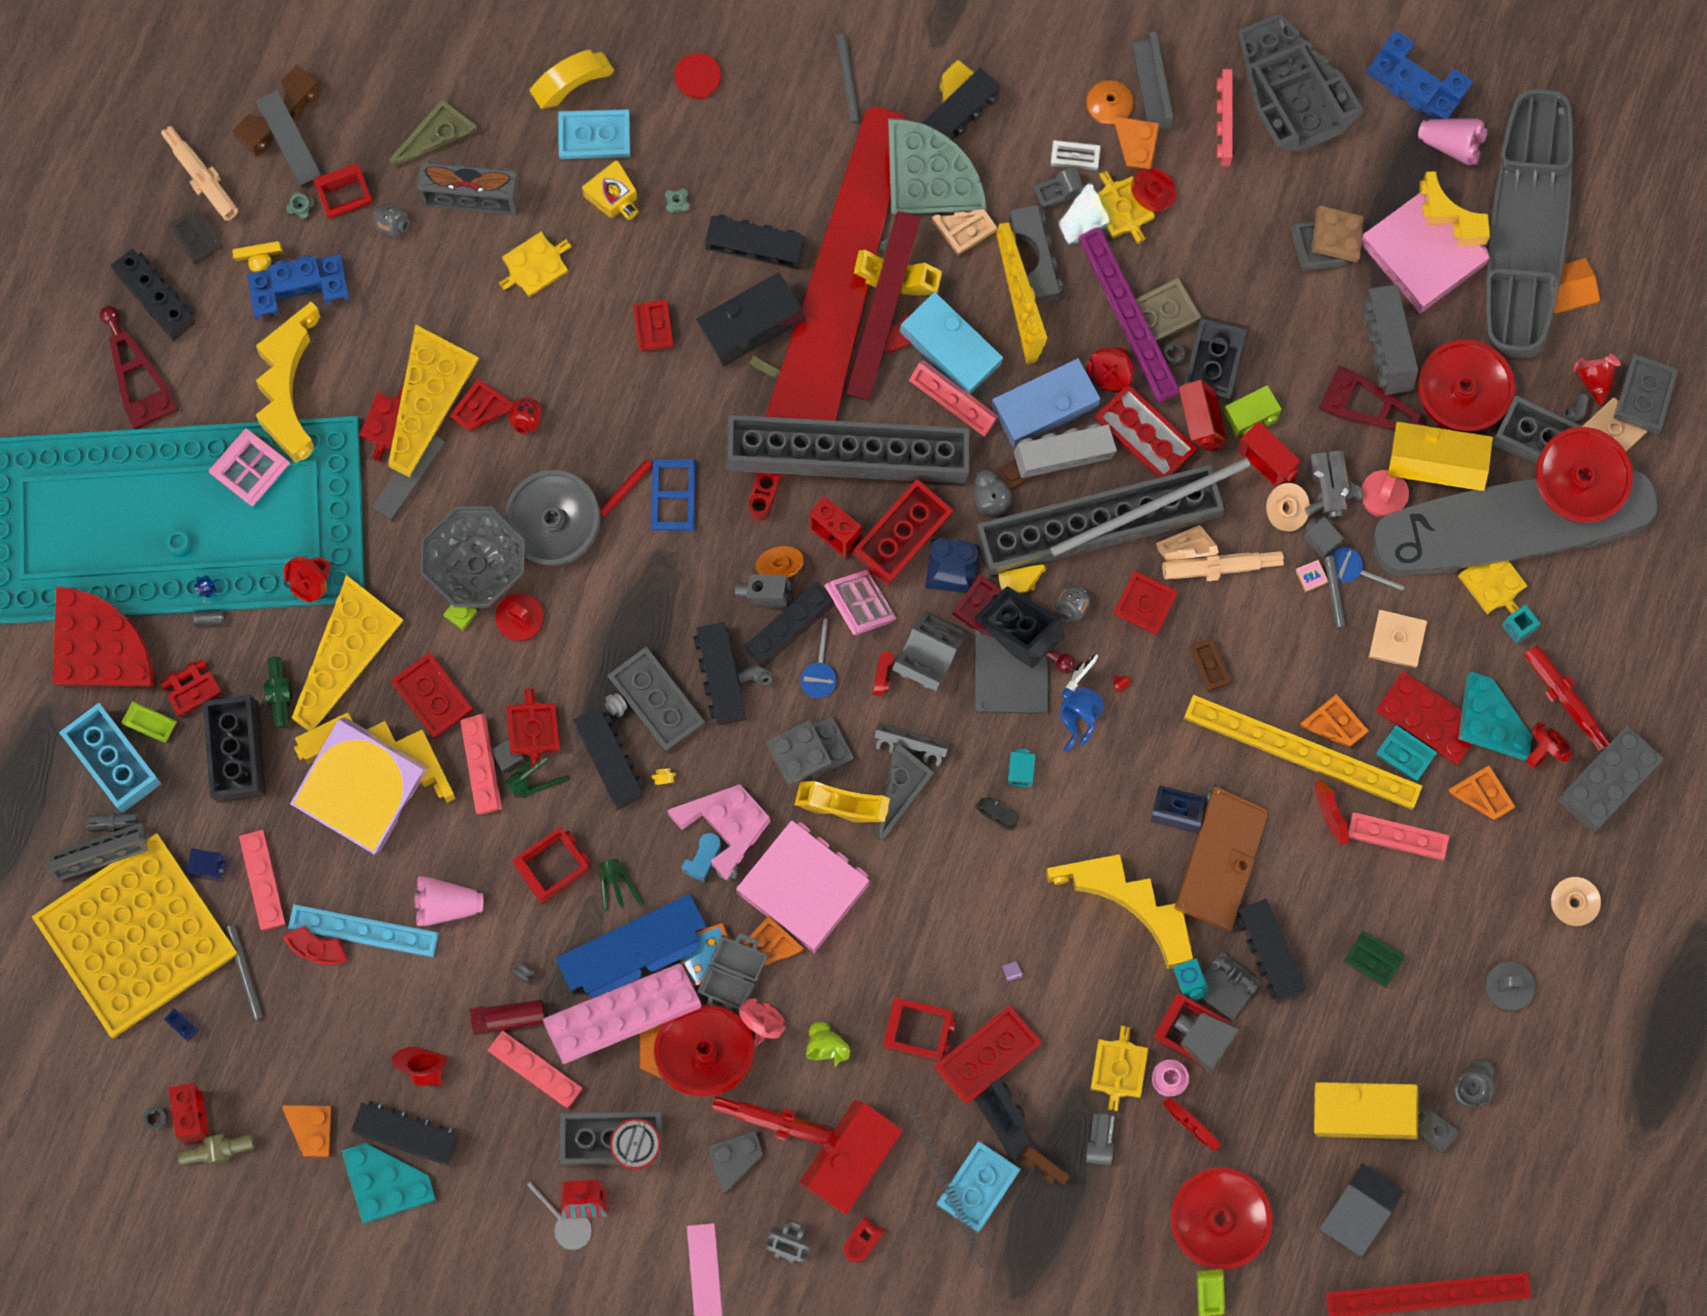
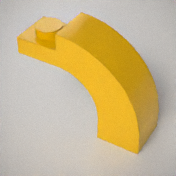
(567, 75)
(918, 280)

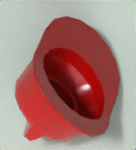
(421, 1065)

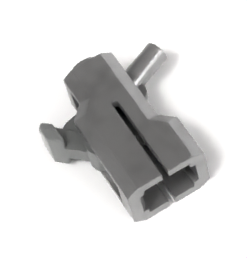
(1332, 484)

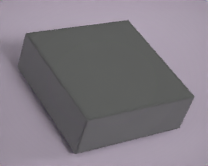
(503, 758)

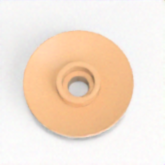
(1295, 500)
(1580, 890)

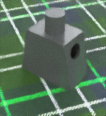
(767, 591)
(1205, 1038)

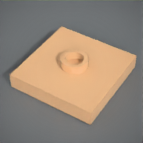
(1623, 432)
(1397, 639)

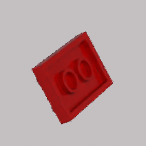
(431, 695)

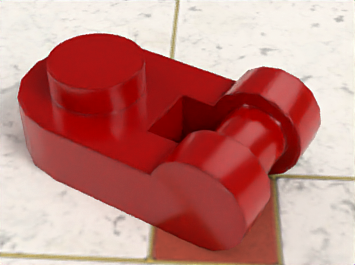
(882, 683)
(855, 1247)

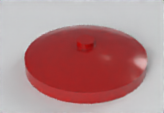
(1466, 386)
(1584, 475)
(704, 1051)
(1221, 1218)

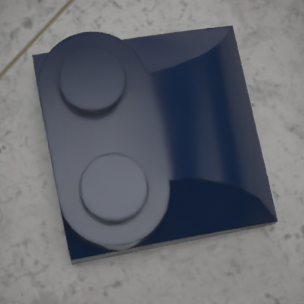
(952, 565)

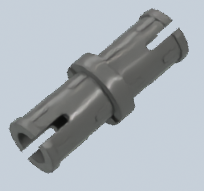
(111, 821)

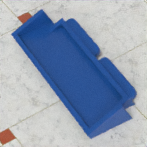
(645, 942)

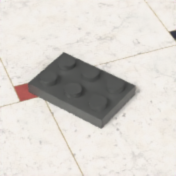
(1645, 393)

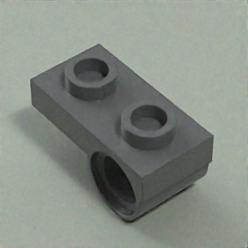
(1060, 189)
(1435, 1130)

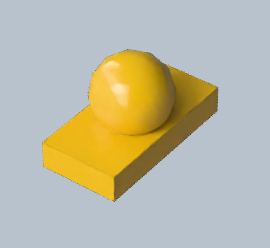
(258, 255)

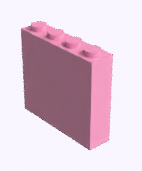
(1421, 256)
(803, 885)

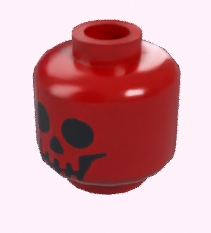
(525, 415)

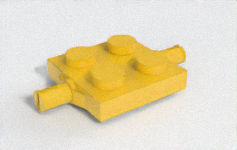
(1122, 208)
(534, 264)
(1494, 585)
(1119, 1068)

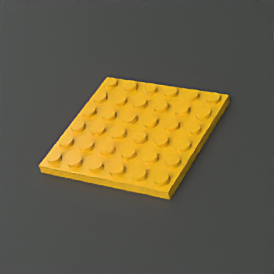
(134, 936)

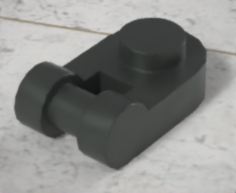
(990, 808)

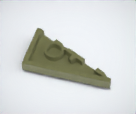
(437, 129)

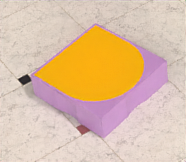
(359, 785)

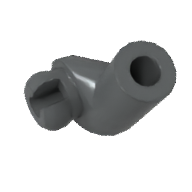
(1579, 411)
(756, 674)

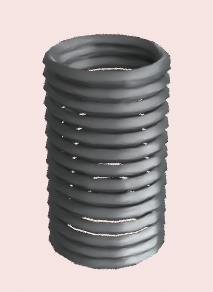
(211, 617)

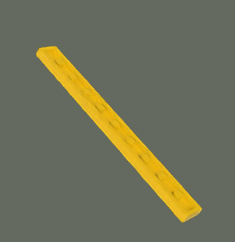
(1303, 752)

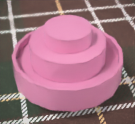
(1170, 1078)

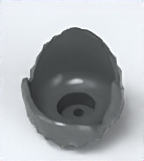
(985, 486)
(1480, 1074)

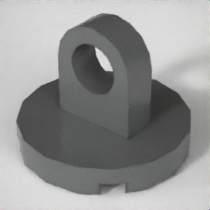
(1509, 986)

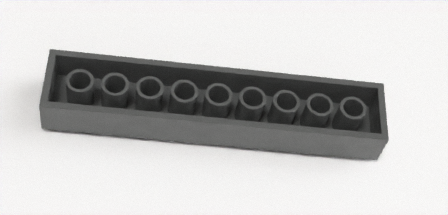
(847, 449)
(1028, 536)

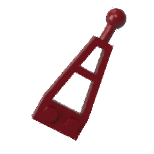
(1341, 390)
(150, 407)
(977, 598)

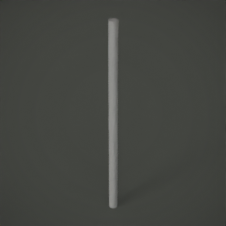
(1149, 507)

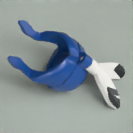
(1080, 703)

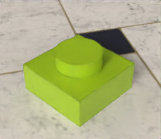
(460, 616)

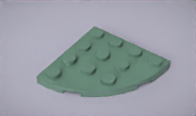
(930, 171)

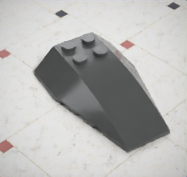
(1294, 86)

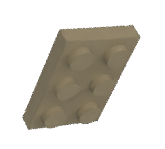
(1168, 310)

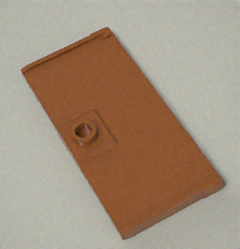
(1221, 859)

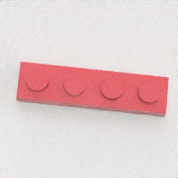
(1224, 127)
(953, 398)
(481, 764)
(1398, 836)
(262, 880)
(535, 1069)

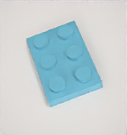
(594, 134)
(979, 1185)

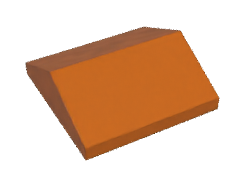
(1577, 287)

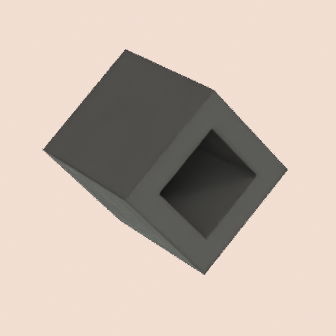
(1322, 537)

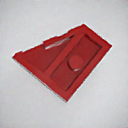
(480, 407)

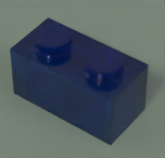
(181, 1025)

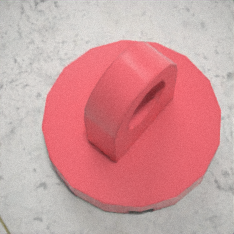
(1384, 493)
(762, 1019)

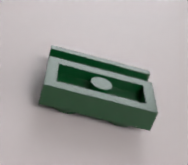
(1374, 959)

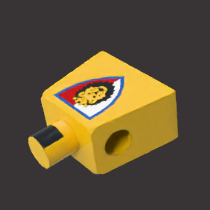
(612, 192)

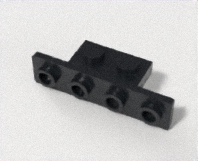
(1004, 1117)

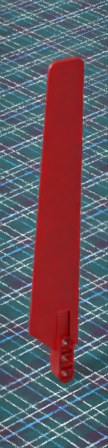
(835, 298)

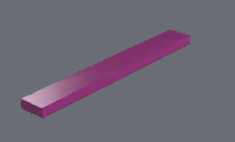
(1129, 315)

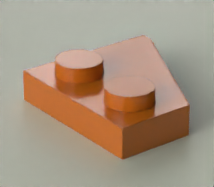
(1336, 723)
(1484, 794)

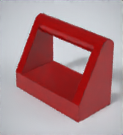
(339, 179)

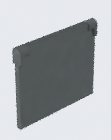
(1005, 682)

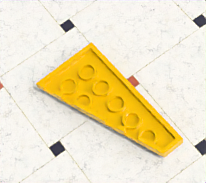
(1022, 295)
(430, 388)
(350, 642)

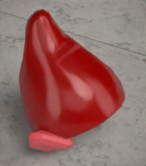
(1597, 376)

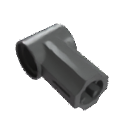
(1100, 1143)

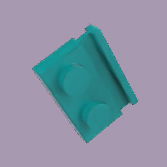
(1406, 753)

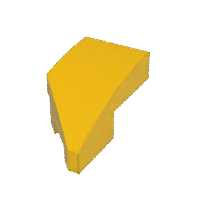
(954, 78)
(1021, 579)

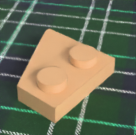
(965, 229)
(1187, 545)

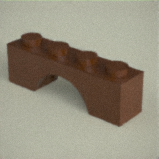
(299, 91)

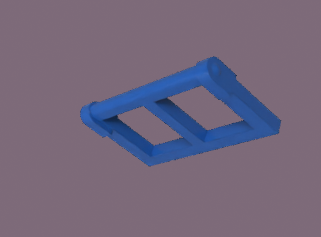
(690, 495)

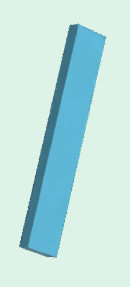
(365, 931)

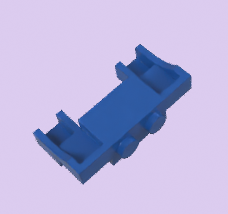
(1415, 84)
(296, 279)

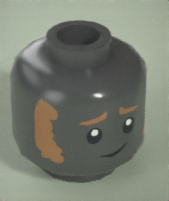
(391, 220)
(1072, 603)

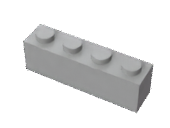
(1064, 450)

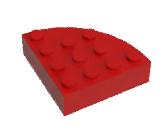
(97, 645)

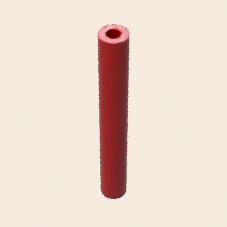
(625, 487)

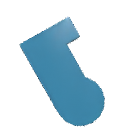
(701, 865)

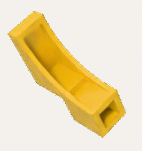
(1467, 226)
(844, 804)

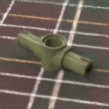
(216, 1149)

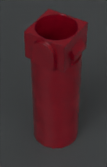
(506, 1016)

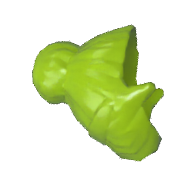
(826, 1044)

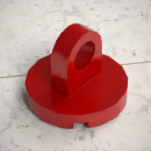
(1110, 368)
(306, 578)
(519, 617)
(1550, 743)

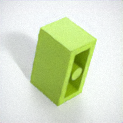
(1252, 408)

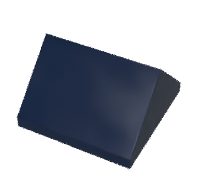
(1178, 809)

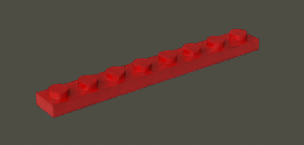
(1429, 1295)

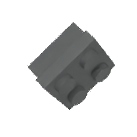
(930, 651)
(809, 751)

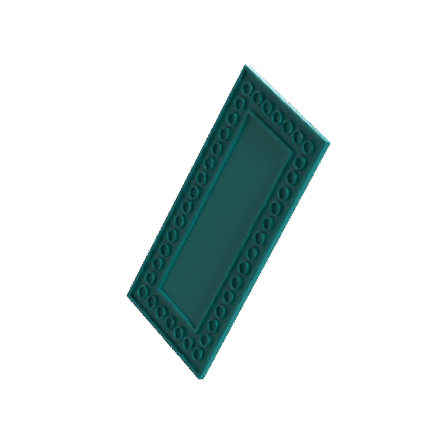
(101, 503)

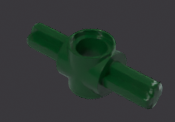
(278, 692)

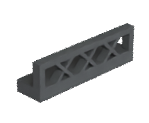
(1152, 81)
(97, 852)

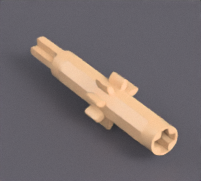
(204, 179)
(1214, 565)

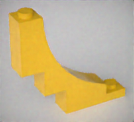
(282, 353)
(414, 745)
(1107, 879)

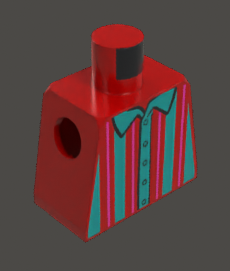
(583, 1199)

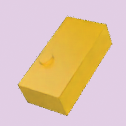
(1440, 456)
(1366, 1110)

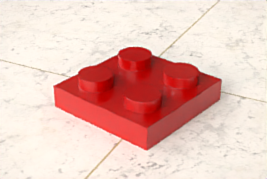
(1145, 603)

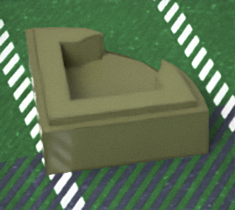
(764, 366)

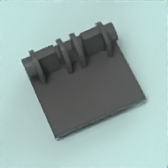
(1229, 986)

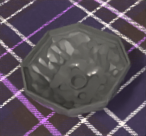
(472, 557)

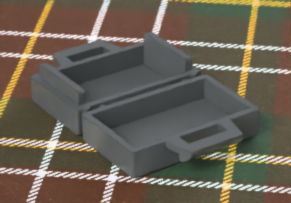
(735, 963)

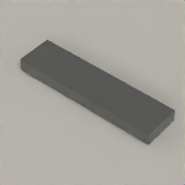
(288, 138)
(401, 487)

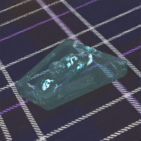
(1084, 215)

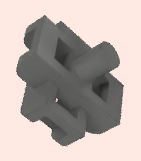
(793, 1238)

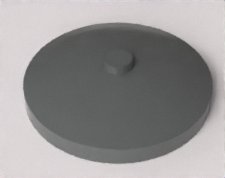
(554, 516)

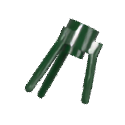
(518, 780)
(612, 874)

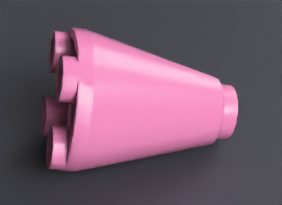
(1455, 137)
(444, 901)

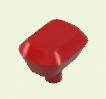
(1121, 683)

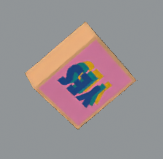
(1311, 576)

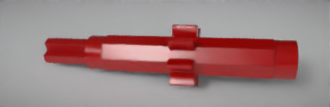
(1561, 689)
(783, 1123)

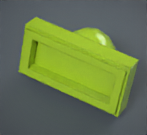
(149, 722)
(1210, 1292)

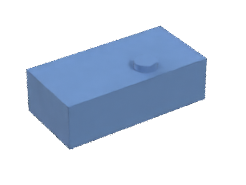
(1046, 403)

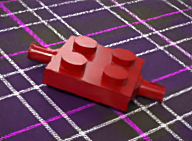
(381, 423)
(532, 728)

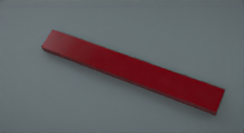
(883, 305)

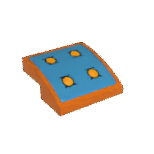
(697, 962)

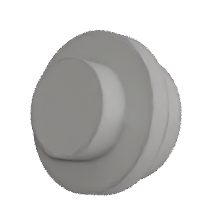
(615, 705)

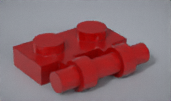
(191, 695)

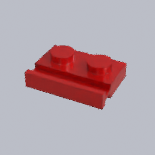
(653, 325)

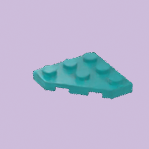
(1491, 720)
(384, 1183)

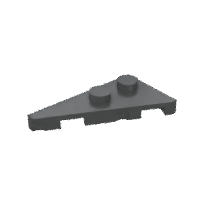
(903, 783)

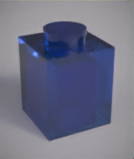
(206, 865)

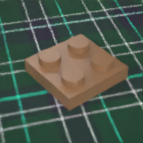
(1337, 234)

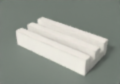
(1075, 156)

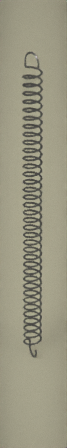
(948, 1188)

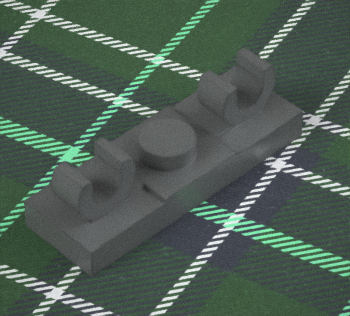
(911, 742)

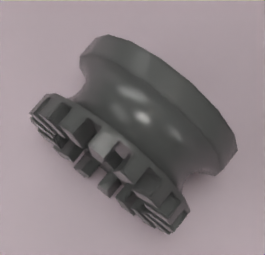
(1168, 349)
(522, 972)
(153, 1110)

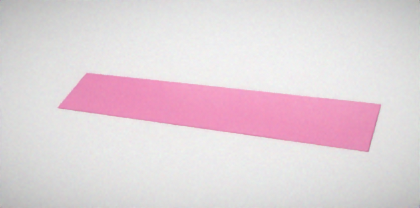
(704, 1270)

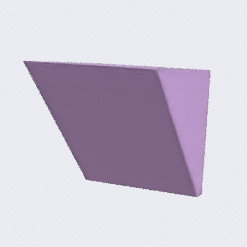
(1012, 971)

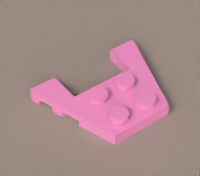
(734, 818)

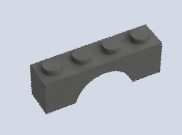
(1029, 229)

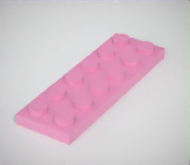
(621, 1013)

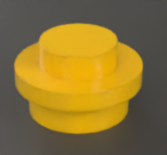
(663, 776)

